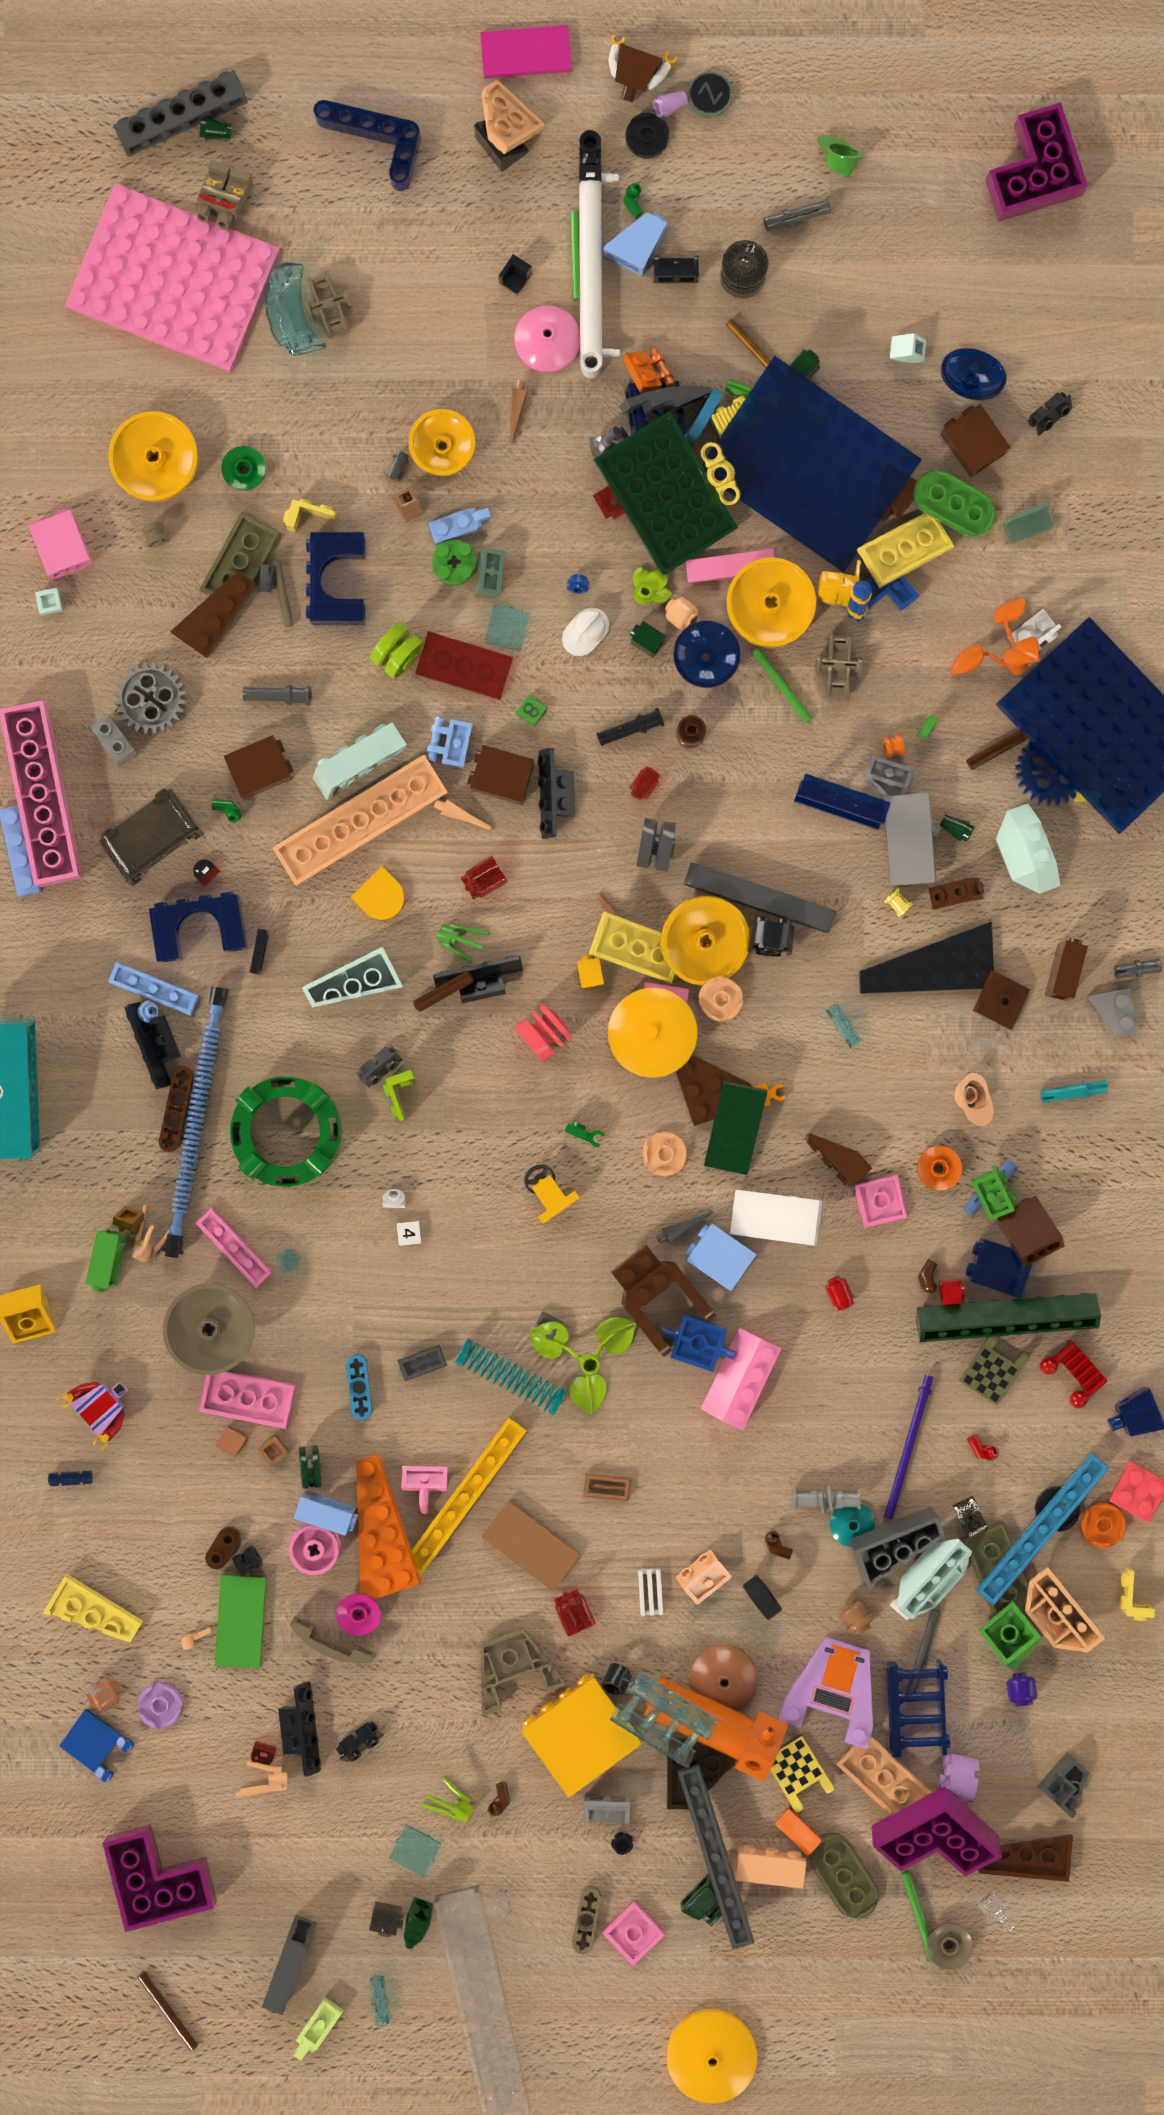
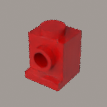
(951, 1291)

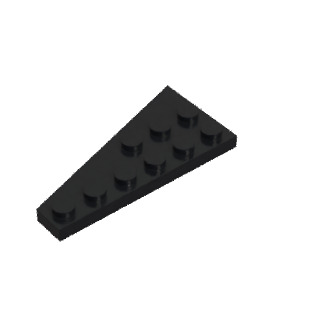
(949, 964)

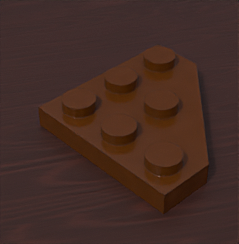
(702, 1086)

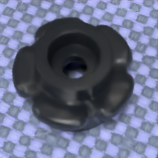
(622, 1849)

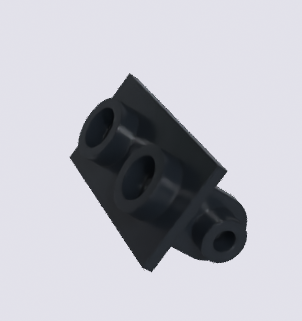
(1058, 407)
(367, 1739)

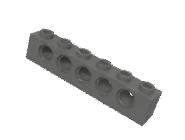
(176, 124)

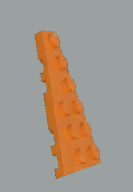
(384, 1549)

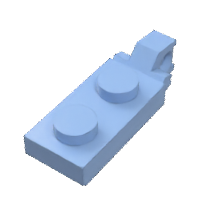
(458, 524)

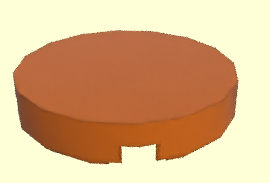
(1103, 1524)

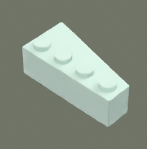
(358, 759)

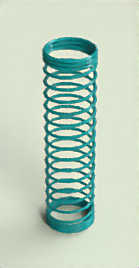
(560, 1392)

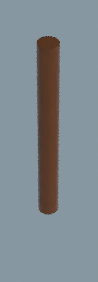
(167, 2011)

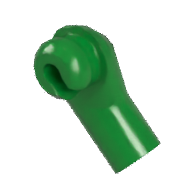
(631, 198)
(229, 808)

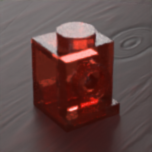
(603, 500)

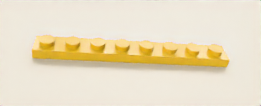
(467, 1493)

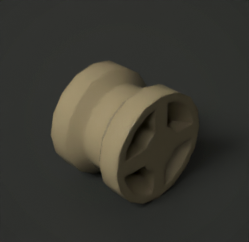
(155, 534)

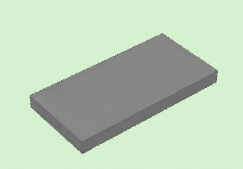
(910, 839)

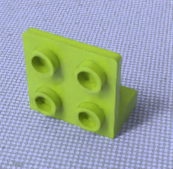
(401, 1080)

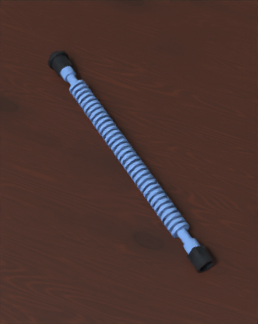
(174, 1239)

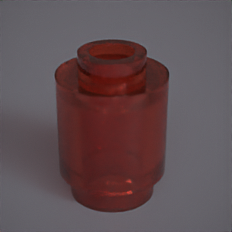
(644, 783)

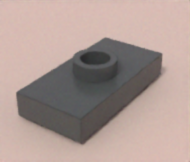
(422, 1362)

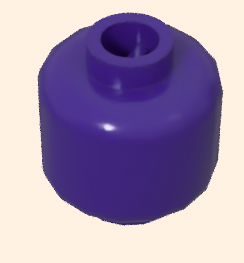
(1021, 1689)

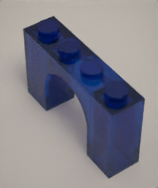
(323, 550)
(167, 920)

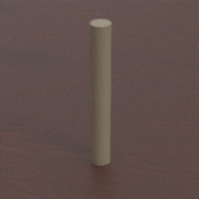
(282, 593)

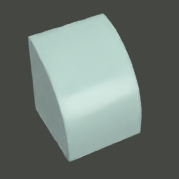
(908, 348)

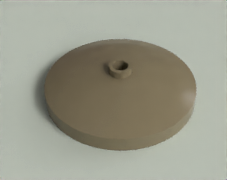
(187, 1332)

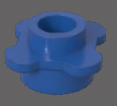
(578, 584)

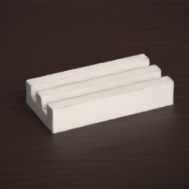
(649, 1572)

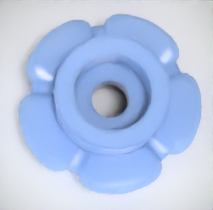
(143, 1011)

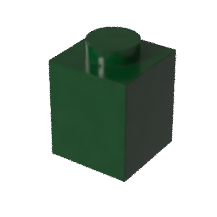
(647, 638)

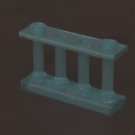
(672, 1705)

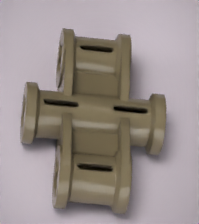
(328, 305)
(838, 665)

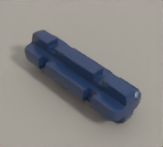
(70, 1478)

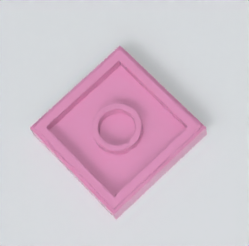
(880, 1201)
(633, 1932)

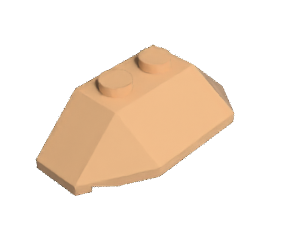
(1059, 1614)

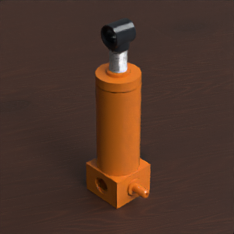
(737, 1735)

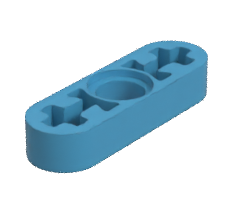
(703, 416)
(355, 1404)

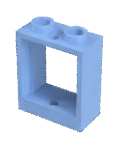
(326, 1513)

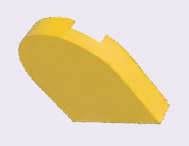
(380, 896)

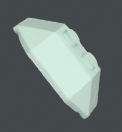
(1027, 850)
(932, 1577)

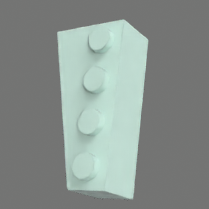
(358, 978)

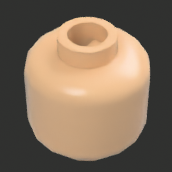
(681, 613)

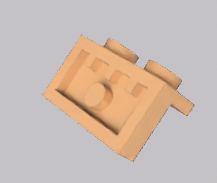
(703, 1577)

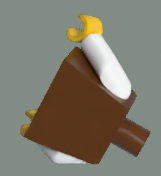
(636, 68)

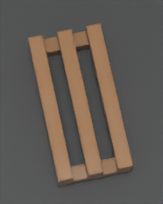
(587, 1493)

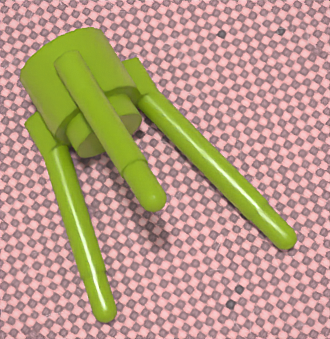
(460, 1810)

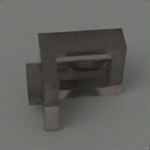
(970, 1516)

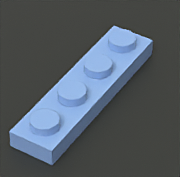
(17, 851)

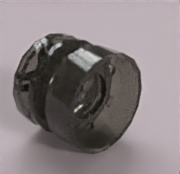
(738, 279)

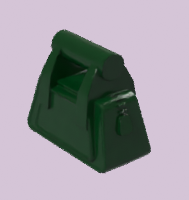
(701, 1901)
(417, 1922)

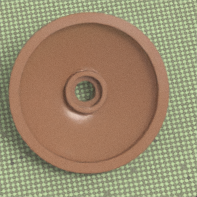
(724, 1663)

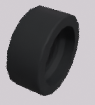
(762, 1597)

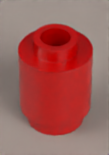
(839, 1293)

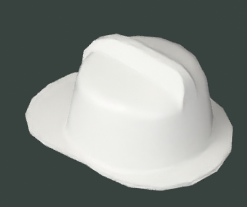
(585, 631)

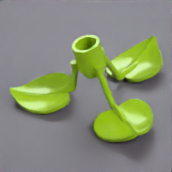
(588, 1391)

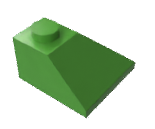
(1011, 1635)

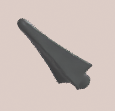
(672, 1232)

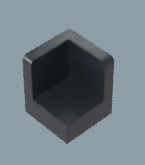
(515, 274)

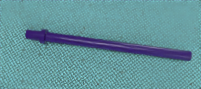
(908, 1447)

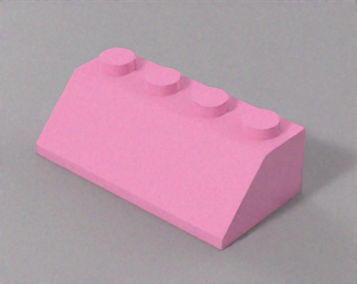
(741, 1379)

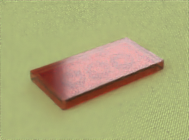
(464, 665)

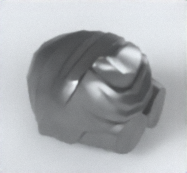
(604, 442)

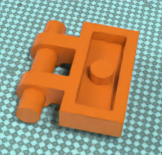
(643, 370)

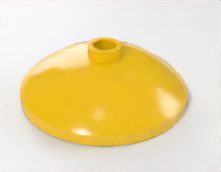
(439, 428)

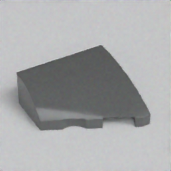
(1065, 1783)

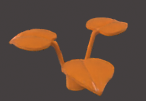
(1015, 659)

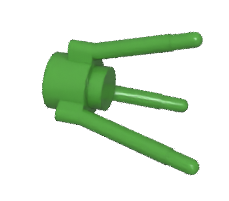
(449, 935)

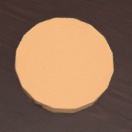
(720, 998)
(664, 1154)

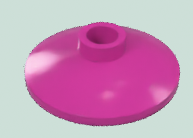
(354, 1622)

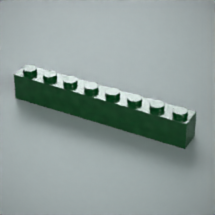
(1008, 1317)

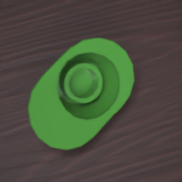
(840, 155)

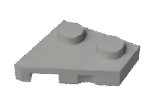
(888, 776)
(1116, 1010)

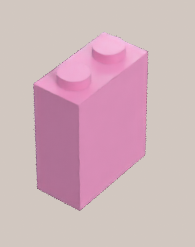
(60, 544)

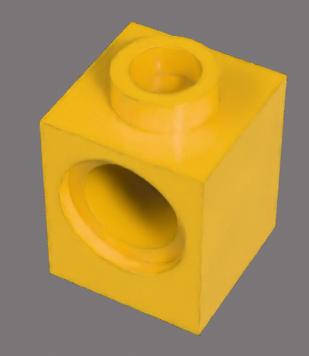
(590, 972)

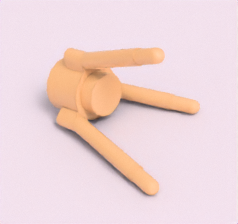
(143, 1250)
(276, 1781)

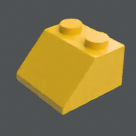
(26, 1314)

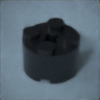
(770, 937)

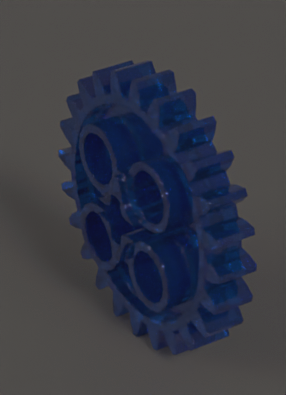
(1054, 791)

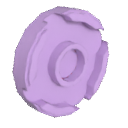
(160, 1705)

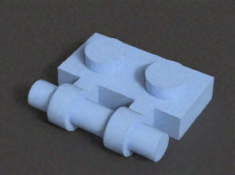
(456, 743)

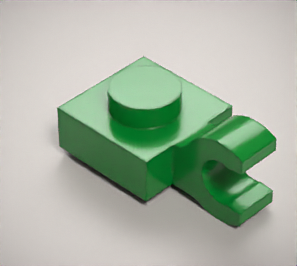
(578, 1130)

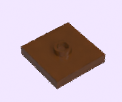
(1001, 1000)

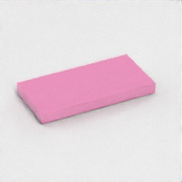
(248, 1398)

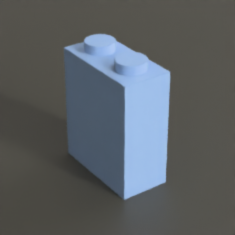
(719, 1256)

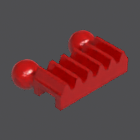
(1080, 1368)

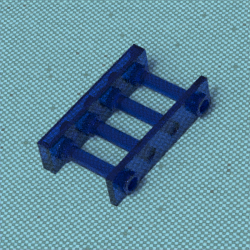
(842, 802)
(898, 1719)

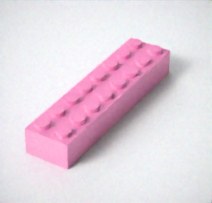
(41, 794)

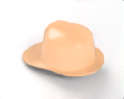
(974, 1098)

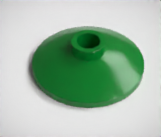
(237, 459)

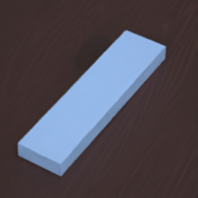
(153, 988)

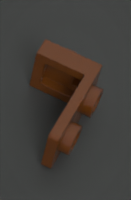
(956, 892)

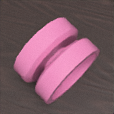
(311, 1560)

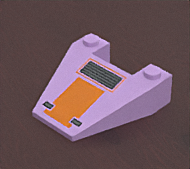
(836, 1683)

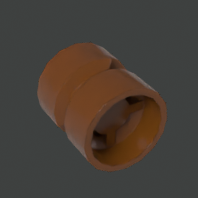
(691, 731)

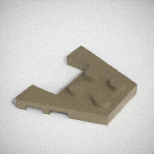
(509, 1658)

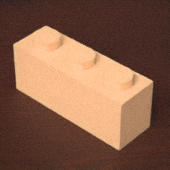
(770, 1866)

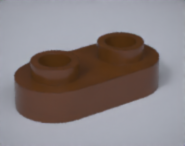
(222, 1547)

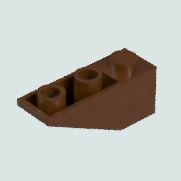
(847, 1162)

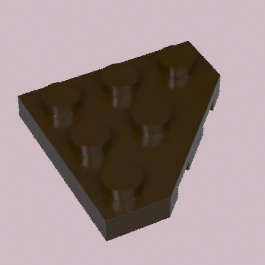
(713, 1766)

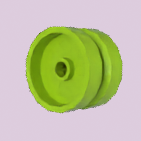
(396, 650)

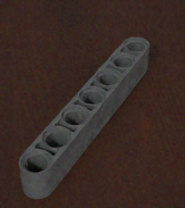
(759, 897)

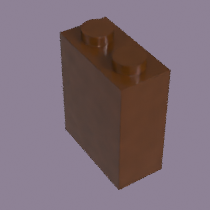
(974, 439)
(259, 767)
(501, 774)
(1066, 969)
(1030, 1231)

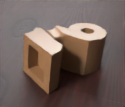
(407, 504)

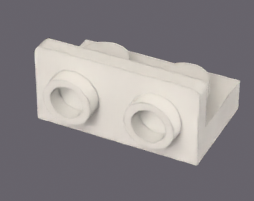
(1038, 626)

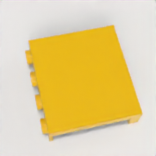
(577, 1735)

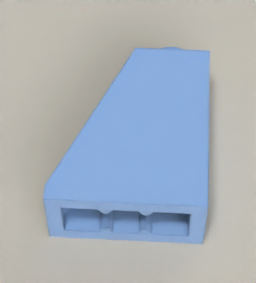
(637, 243)

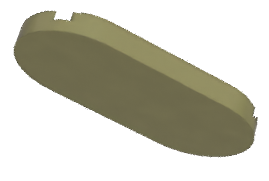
(844, 1876)

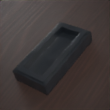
(259, 952)

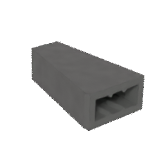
(289, 1965)

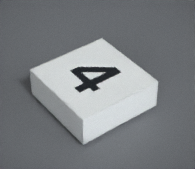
(409, 1233)

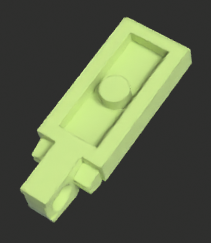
(317, 2027)

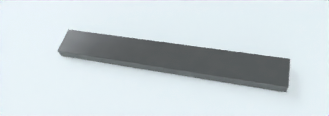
(716, 1856)

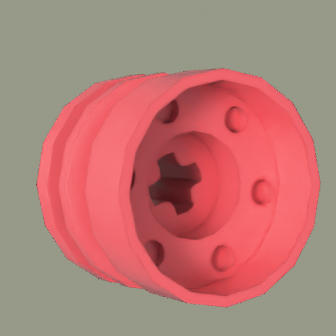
(543, 1032)

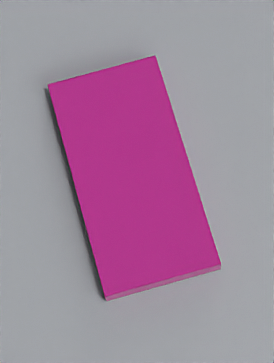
(526, 51)

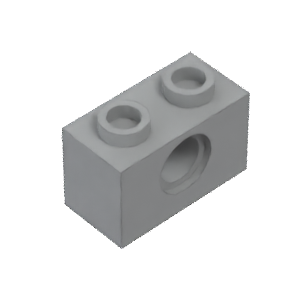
(114, 740)

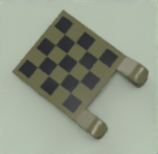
(991, 1372)

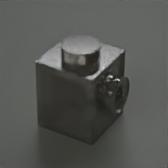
(386, 1919)

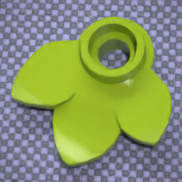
(653, 584)

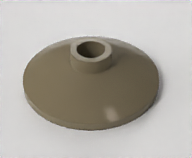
(954, 1955)

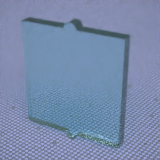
(506, 627)
(415, 1850)

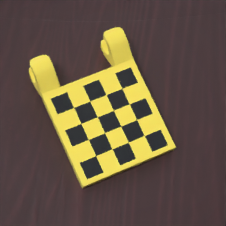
(797, 1769)

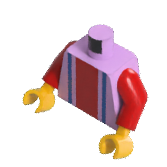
(99, 1408)

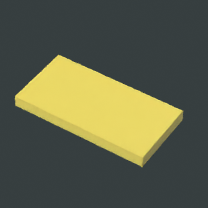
(905, 549)
(631, 947)

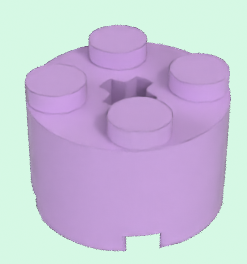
(960, 1776)

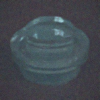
(288, 1260)

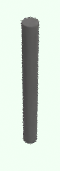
(924, 1647)

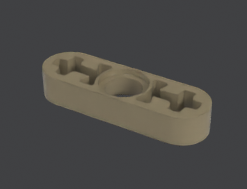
(592, 1927)

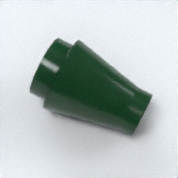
(213, 130)
(957, 827)

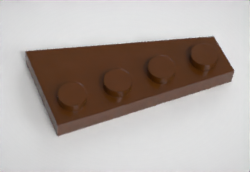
(212, 618)
(1034, 1859)

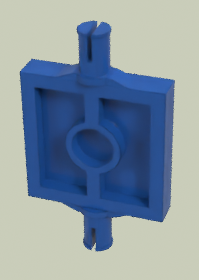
(698, 1343)

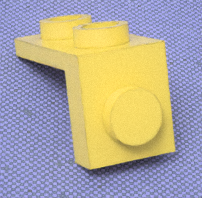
(292, 516)
(1138, 1611)

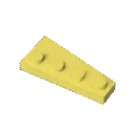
(87, 1607)

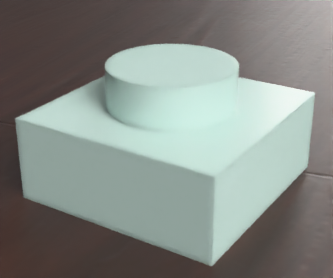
(48, 601)

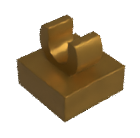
(128, 1219)

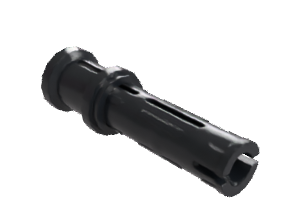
(641, 723)

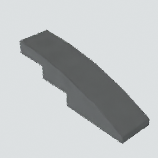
(671, 398)

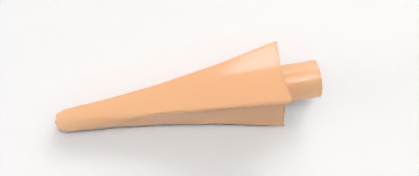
(451, 810)

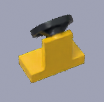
(548, 1192)

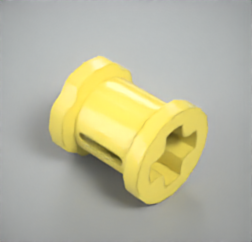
(898, 902)

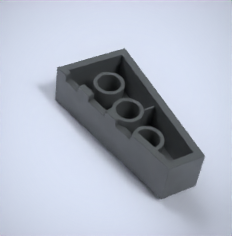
(894, 1544)

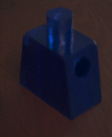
(1137, 1414)

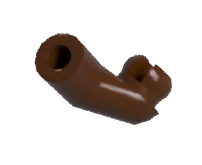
(925, 1277)
(775, 1547)
(501, 1801)

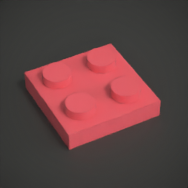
(1138, 1491)

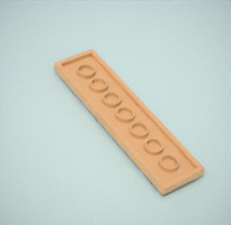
(360, 820)

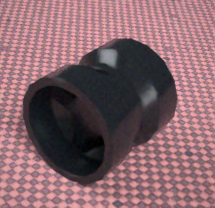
(247, 1561)

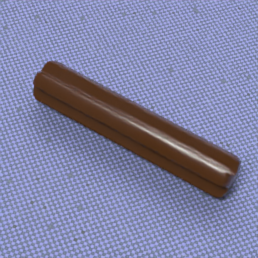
(996, 750)
(443, 991)

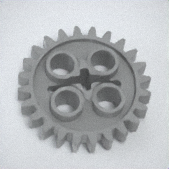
(138, 714)

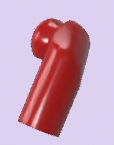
(982, 1451)

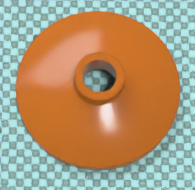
(950, 1171)

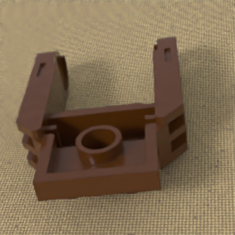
(644, 1280)

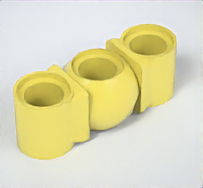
(729, 481)

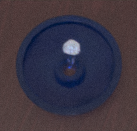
(973, 374)
(709, 639)

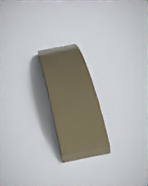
(304, 1630)

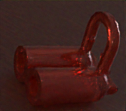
(483, 878)
(574, 1612)

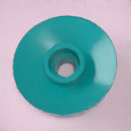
(844, 1516)

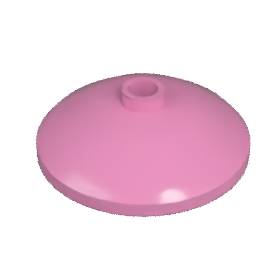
(551, 352)

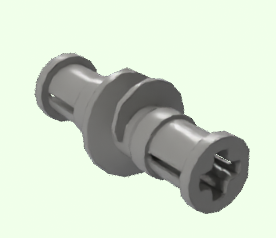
(826, 1499)

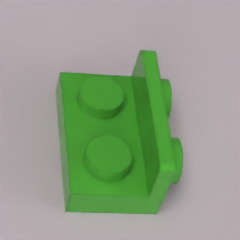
(994, 1193)

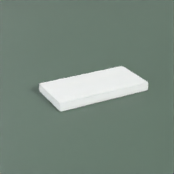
(776, 1217)

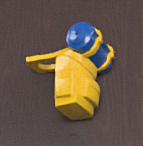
(845, 591)

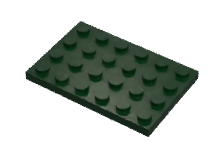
(665, 493)

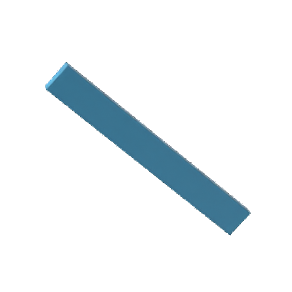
(1042, 1528)

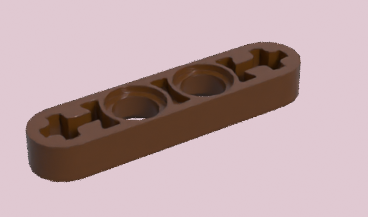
(172, 1108)

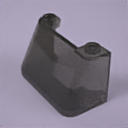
(150, 835)

